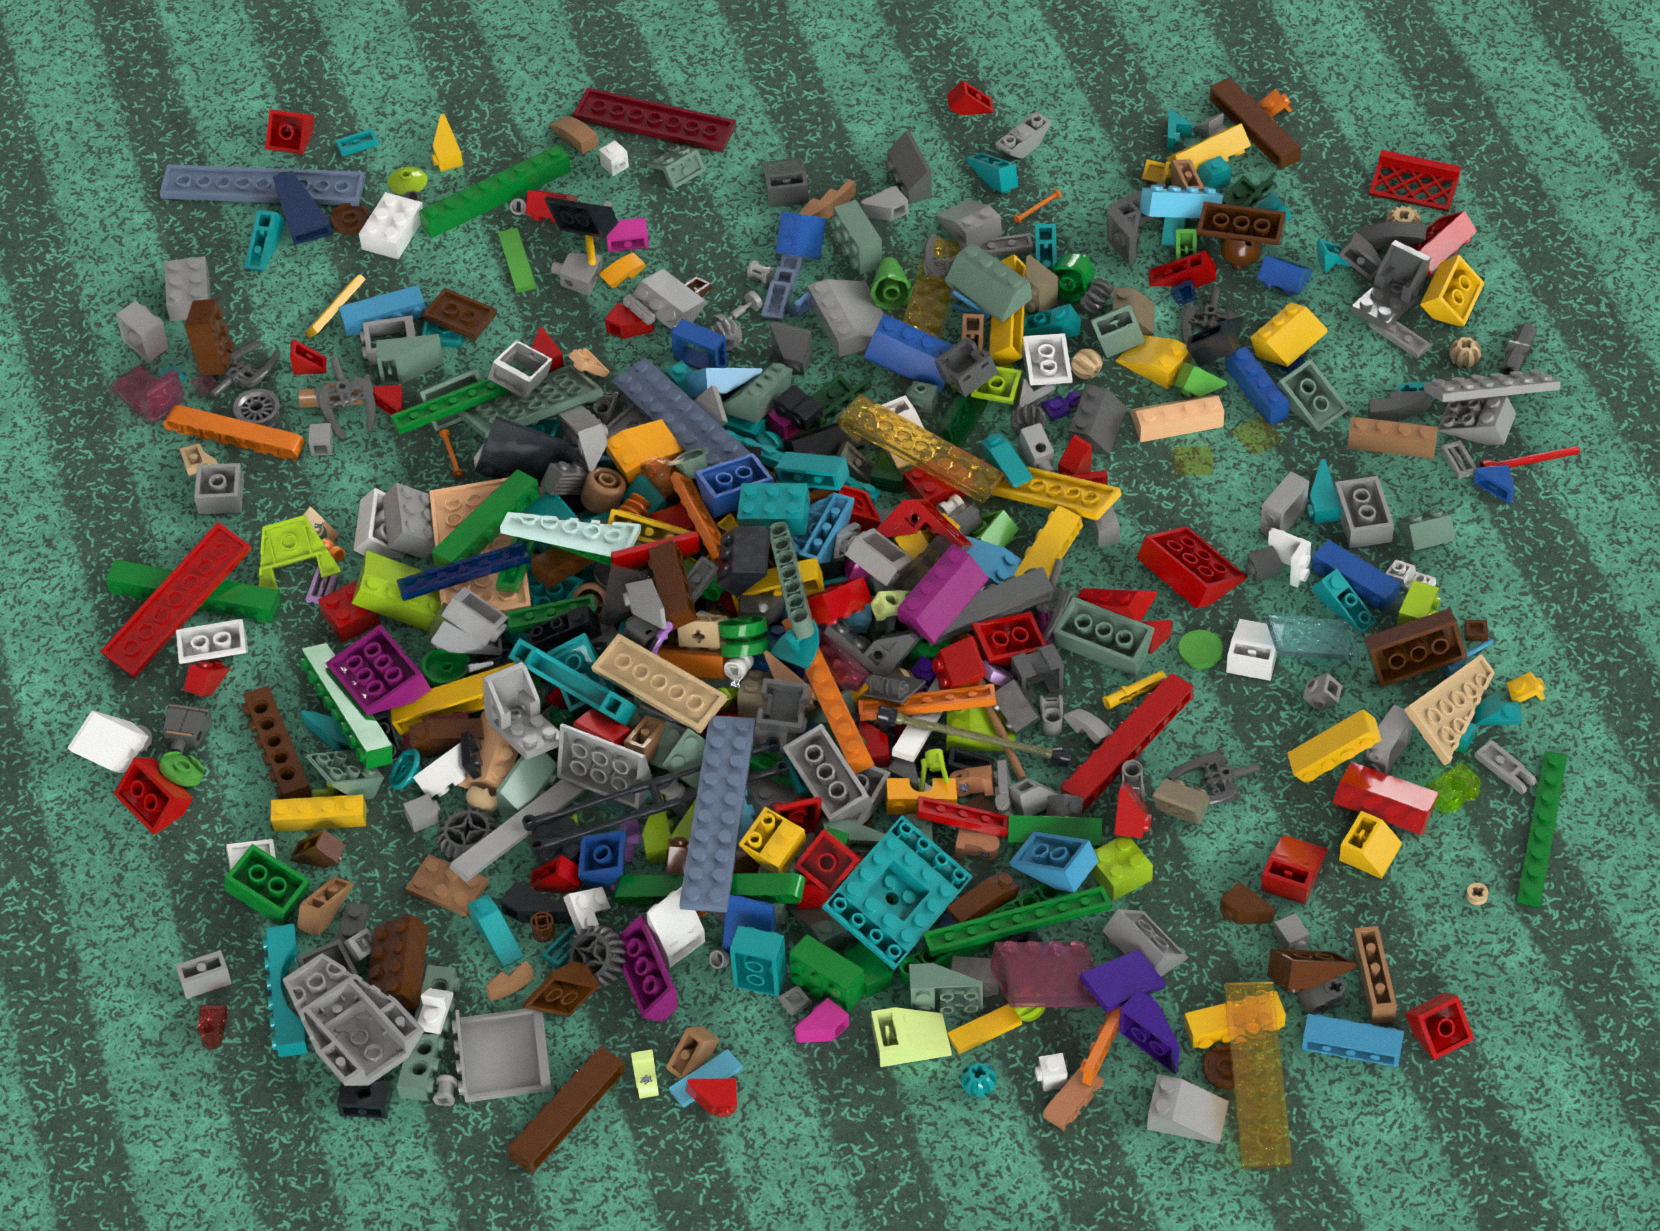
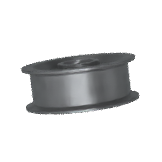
(257, 407)

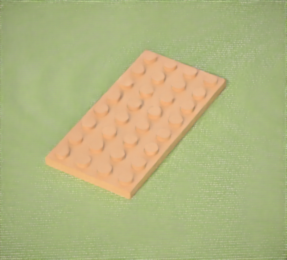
(449, 509)

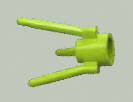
(935, 762)

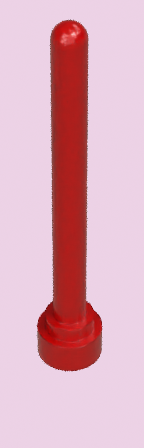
(1532, 458)

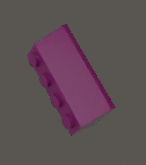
(942, 594)
(647, 972)

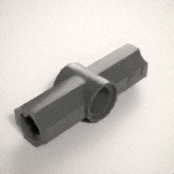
(1518, 349)

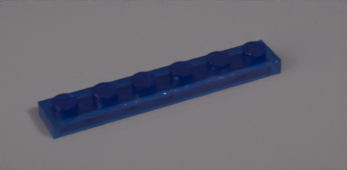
(463, 571)

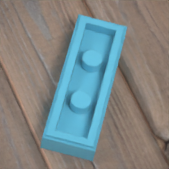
(721, 1066)

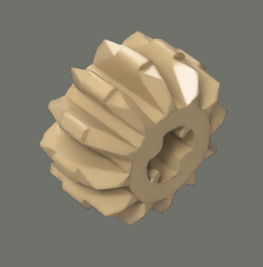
(1403, 215)

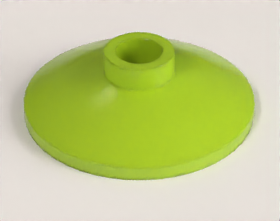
(406, 180)

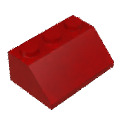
(839, 601)
(1124, 602)
(151, 795)
(1132, 813)

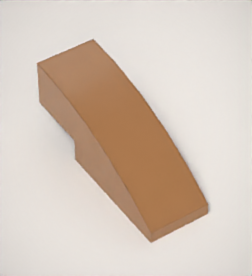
(575, 133)

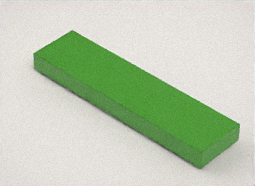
(516, 260)

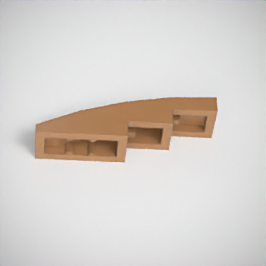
(831, 199)

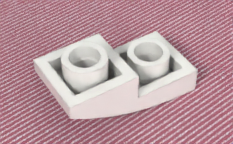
(1407, 573)

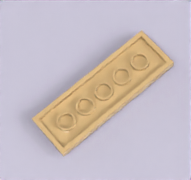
(659, 683)

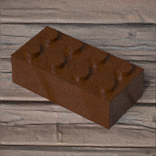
(1415, 647)
(399, 959)

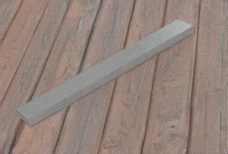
(512, 830)

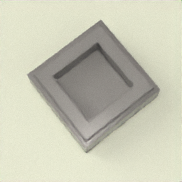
(794, 1000)

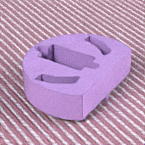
(996, 673)

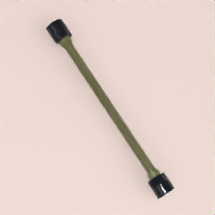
(1056, 754)

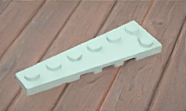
(571, 533)

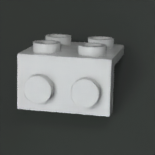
(1293, 552)

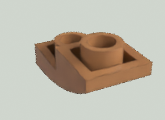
(505, 985)

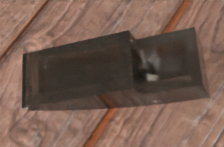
(922, 564)

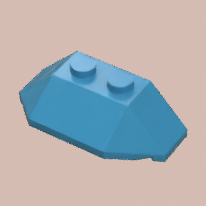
(824, 523)

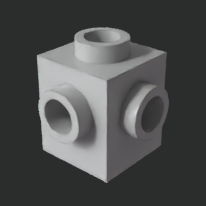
(1322, 692)

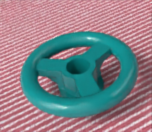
(407, 770)

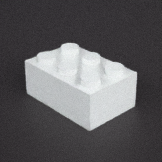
(391, 226)

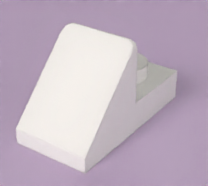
(434, 1009)

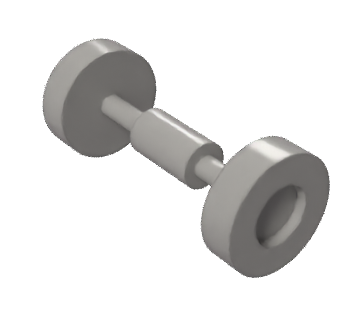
(752, 300)

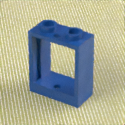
(713, 342)

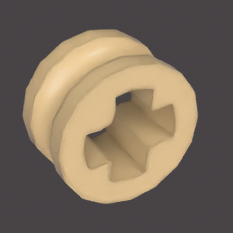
(1478, 887)

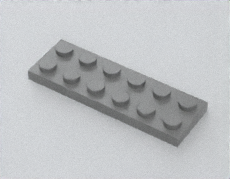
(1491, 386)

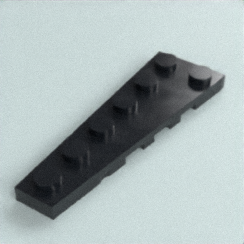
(482, 662)

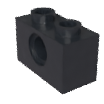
(374, 1106)

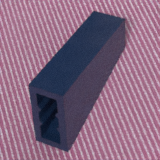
(301, 212)

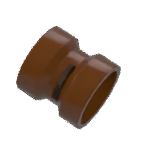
(542, 926)

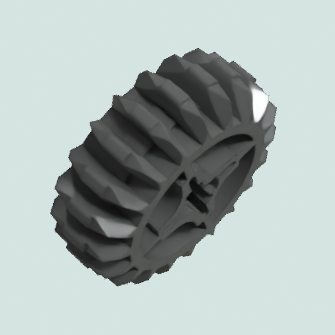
(462, 830)
(601, 944)

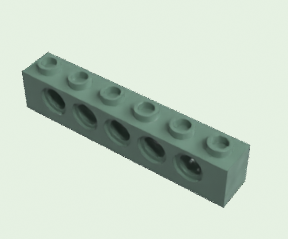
(420, 1086)

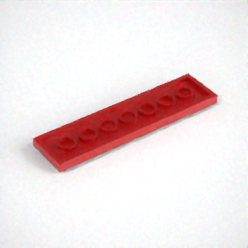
(176, 600)

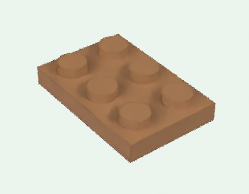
(443, 887)

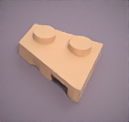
(586, 361)

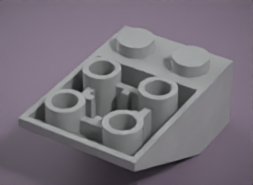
(1479, 419)

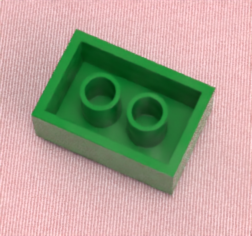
(266, 885)
(826, 973)

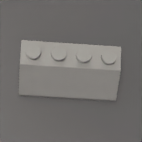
(586, 431)
(827, 774)

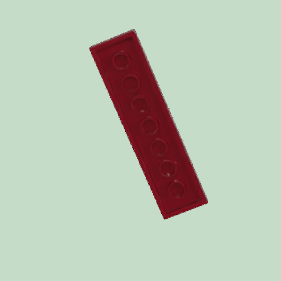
(655, 120)

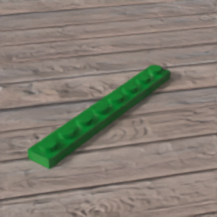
(1542, 829)
(1016, 921)

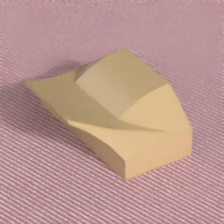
(194, 456)

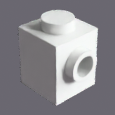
(613, 158)
(1051, 1072)

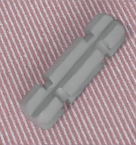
(639, 309)

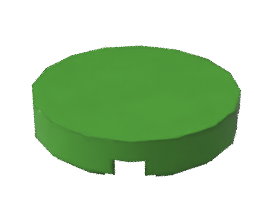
(1200, 649)
(181, 769)

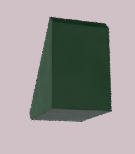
(885, 476)

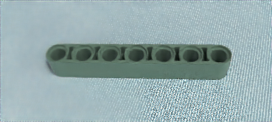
(791, 580)

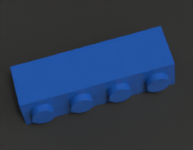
(1257, 385)
(1365, 579)

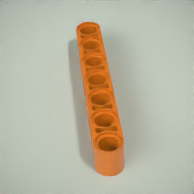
(235, 432)

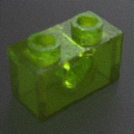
(1461, 780)

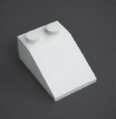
(1046, 359)
(108, 741)

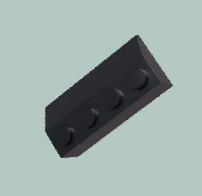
(824, 440)

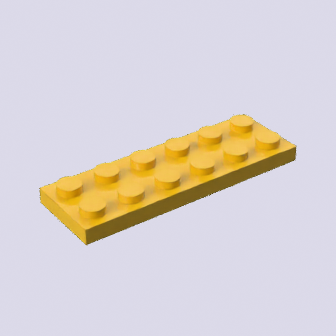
(1054, 489)

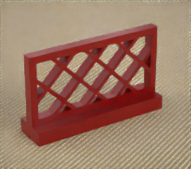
(1418, 168)

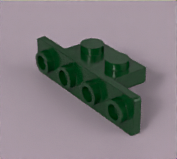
(1245, 192)
(837, 393)
(961, 419)

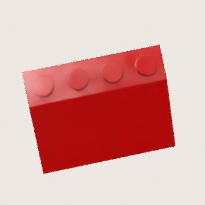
(1190, 566)

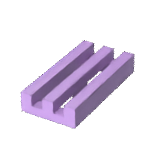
(310, 598)

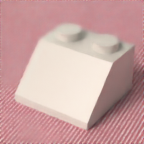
(442, 773)

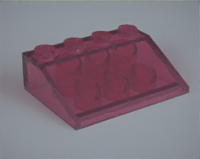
(1043, 973)

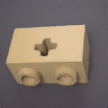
(701, 633)

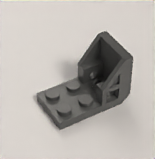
(1123, 225)
(1396, 286)
(892, 646)

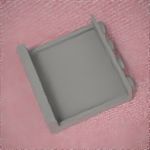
(501, 1054)

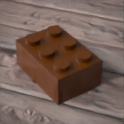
(209, 336)

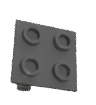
(892, 687)

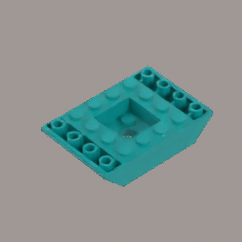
(911, 872)

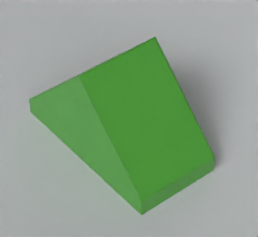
(1185, 243)

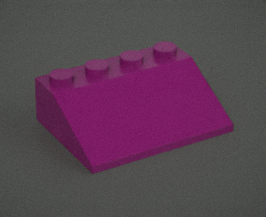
(378, 673)

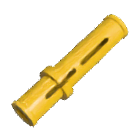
(1133, 690)

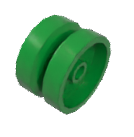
(744, 636)
(444, 667)

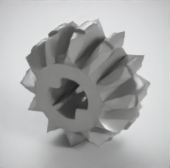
(730, 331)

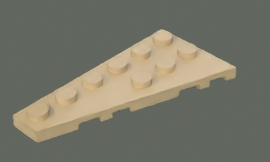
(1449, 707)

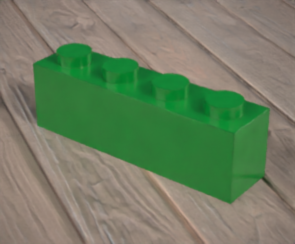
(1077, 827)

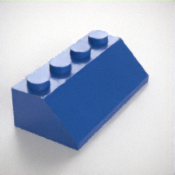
(906, 351)

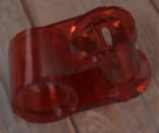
(212, 1025)

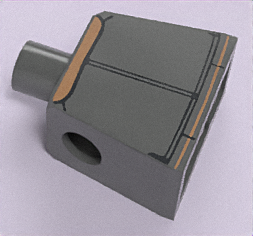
(185, 726)

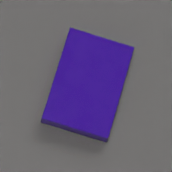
(1120, 979)

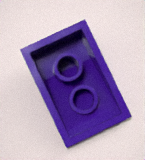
(1148, 1029)

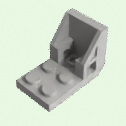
(514, 711)

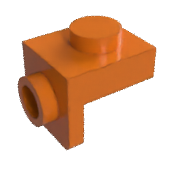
(1274, 103)

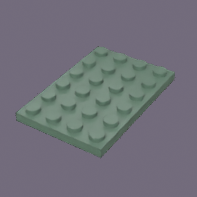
(554, 394)

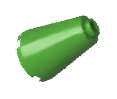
(890, 285)

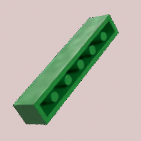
(485, 521)

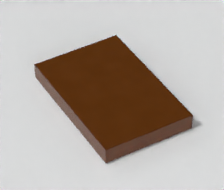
(459, 314)

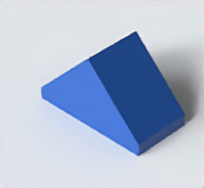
(1496, 481)

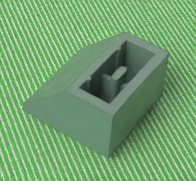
(1118, 330)
(1426, 530)

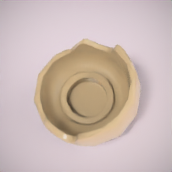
(481, 799)

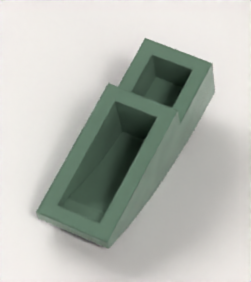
(861, 838)

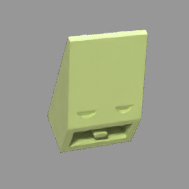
(909, 1035)

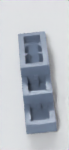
(782, 287)

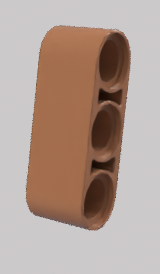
(1070, 1099)

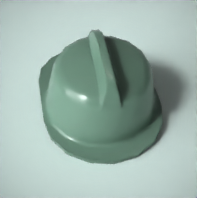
(691, 461)

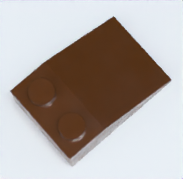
(1305, 968)
(563, 990)

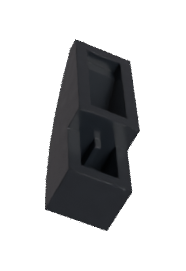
(957, 759)

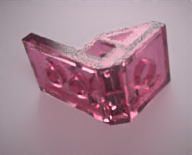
(147, 394)

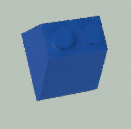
(801, 235)
(1283, 274)
(602, 858)

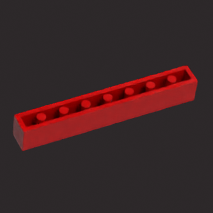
(1128, 740)

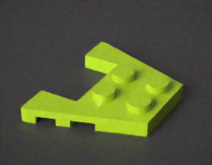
(291, 543)

